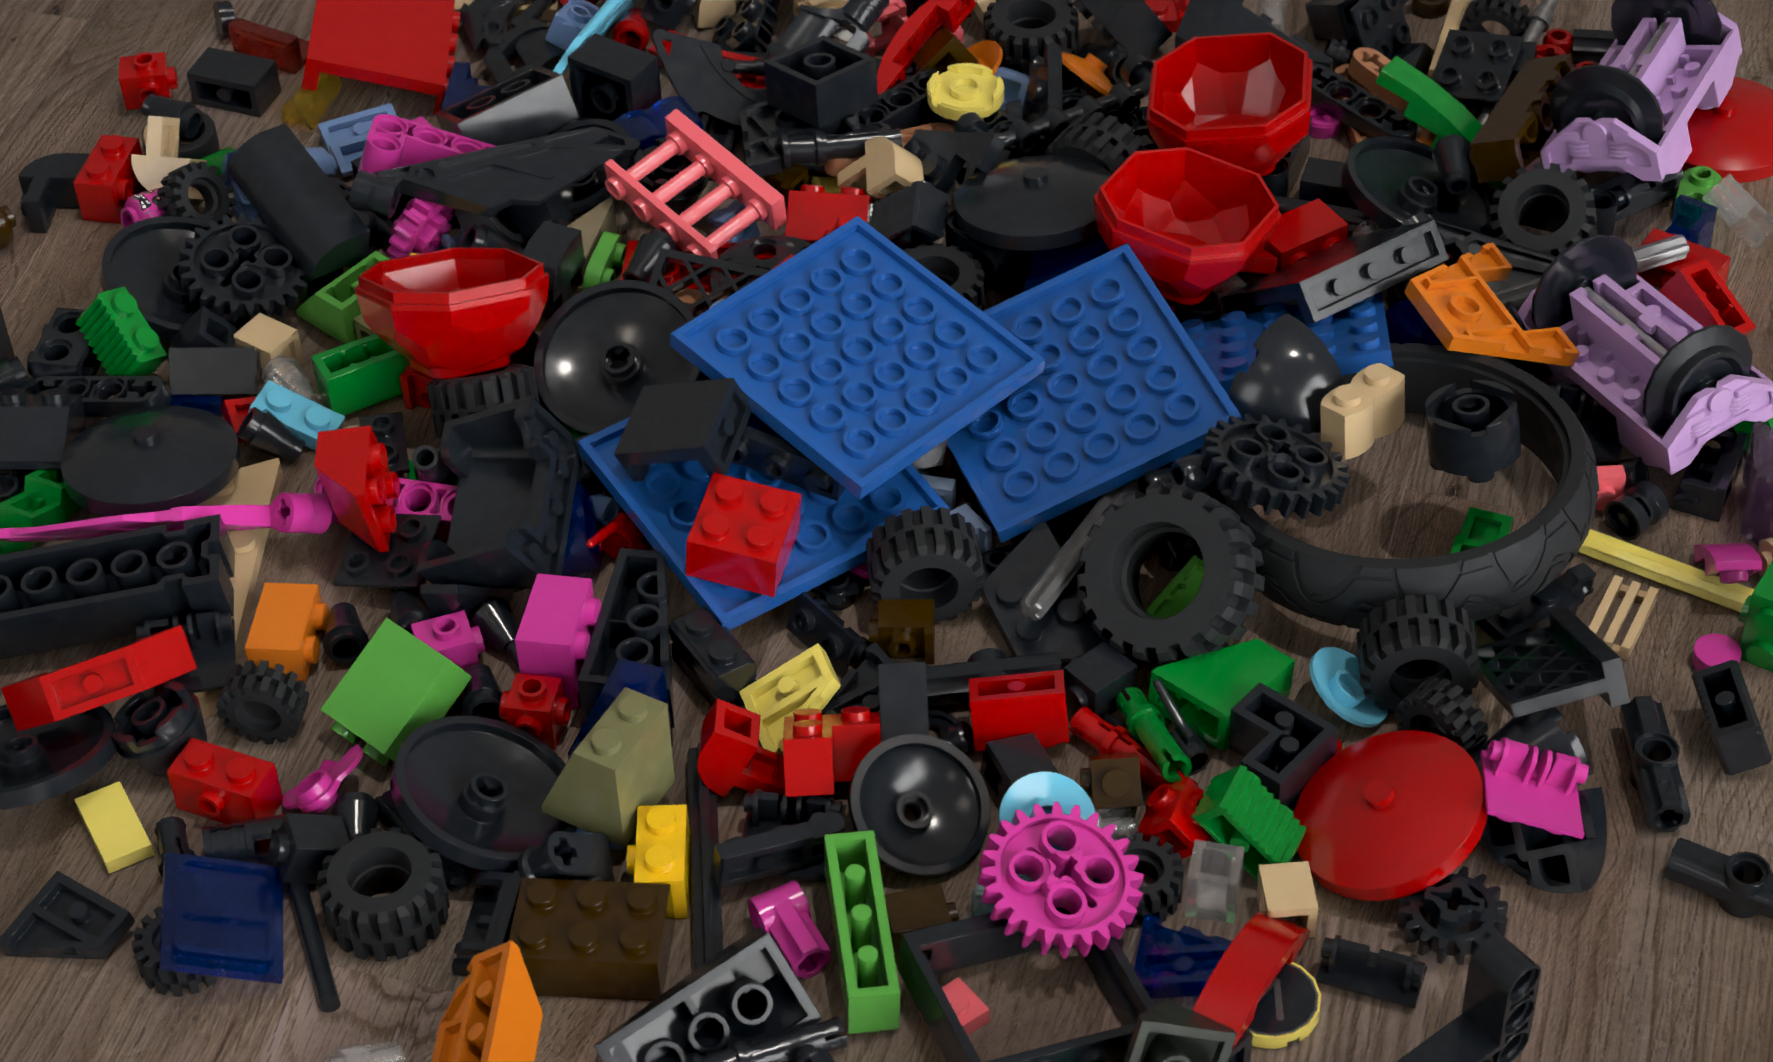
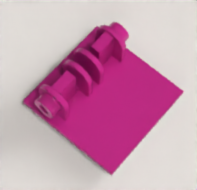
(1532, 792)

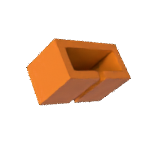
(288, 627)

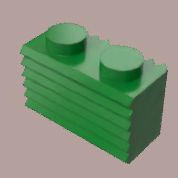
(121, 335)
(1244, 814)

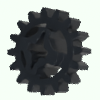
(1453, 916)

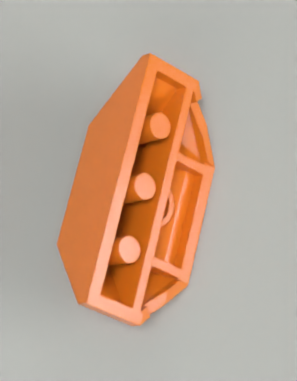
(491, 1012)

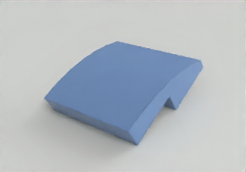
(348, 134)

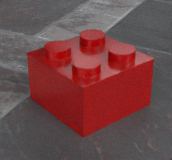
(743, 534)

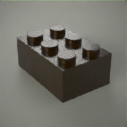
(594, 937)

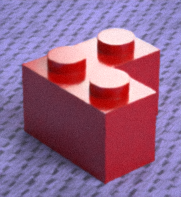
(826, 748)

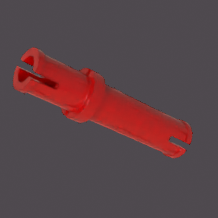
(1112, 739)

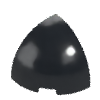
(1287, 376)
(1553, 860)

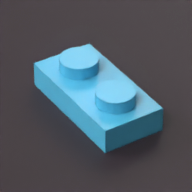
(298, 412)

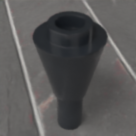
(497, 626)

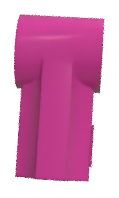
(788, 921)

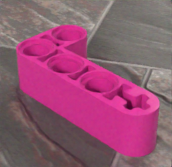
(403, 142)

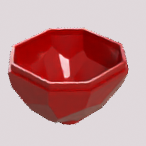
(1232, 98)
(1186, 218)
(454, 307)

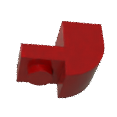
(732, 755)

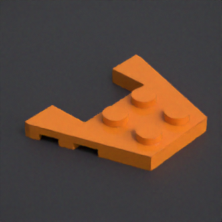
(1474, 320)

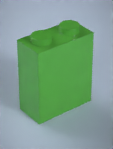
(393, 691)

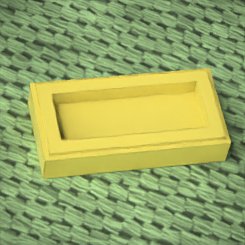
(114, 827)

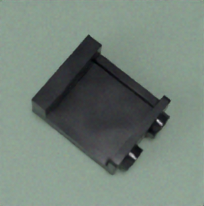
(684, 424)

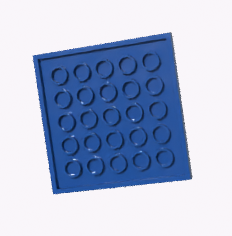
(858, 355)
(1112, 403)
(827, 544)

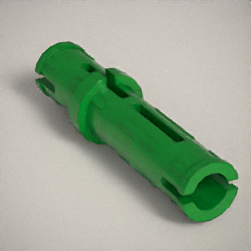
(1147, 725)

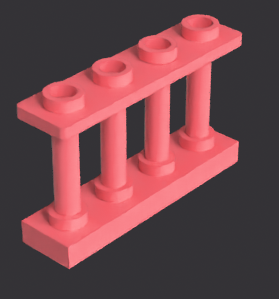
(707, 159)

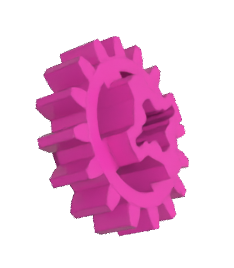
(419, 228)

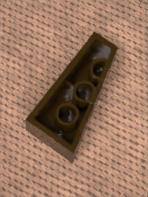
(1519, 121)

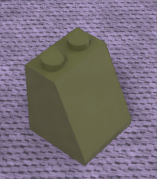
(616, 769)

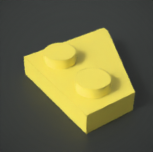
(796, 685)

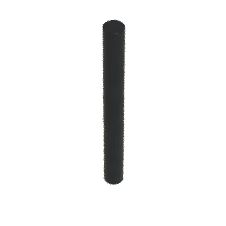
(314, 947)

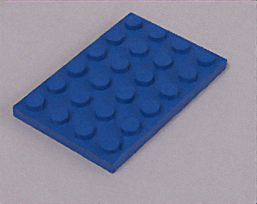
(1353, 336)

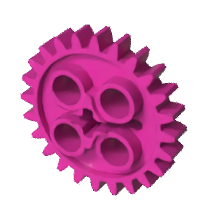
(1060, 879)

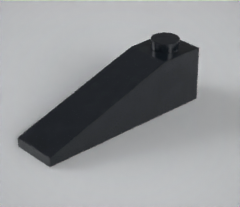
(732, 996)

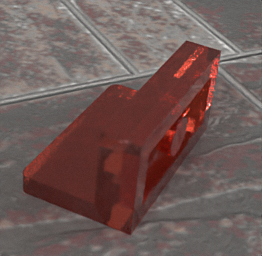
(269, 43)

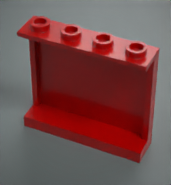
(384, 43)

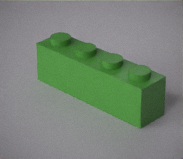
(861, 932)

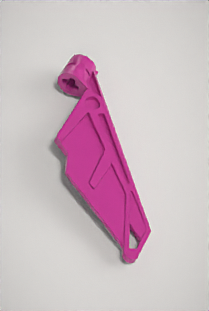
(287, 514)

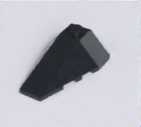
(1231, 17)

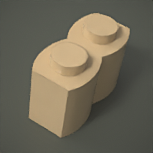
(1363, 410)

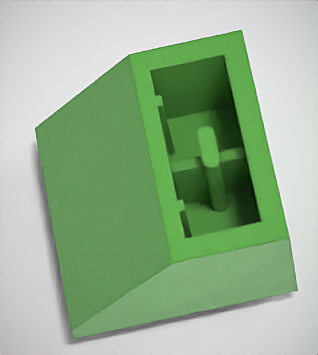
(336, 303)

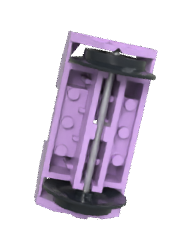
(1638, 99)
(1644, 355)

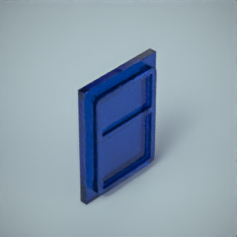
(222, 918)

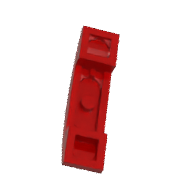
(915, 34)
(1249, 970)

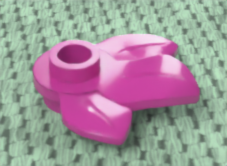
(319, 788)

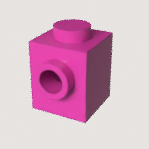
(452, 638)

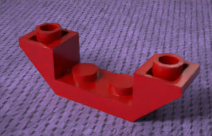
(99, 679)

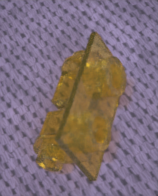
(309, 104)

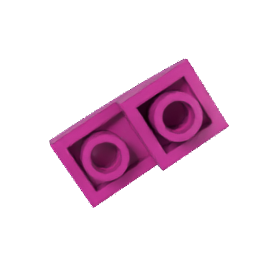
(1728, 560)

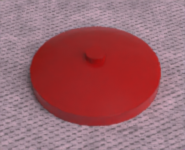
(1736, 134)
(1391, 815)

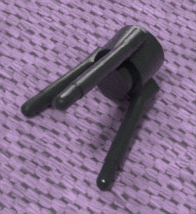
(1185, 737)

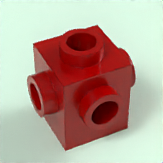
(145, 75)
(537, 707)
(1171, 818)

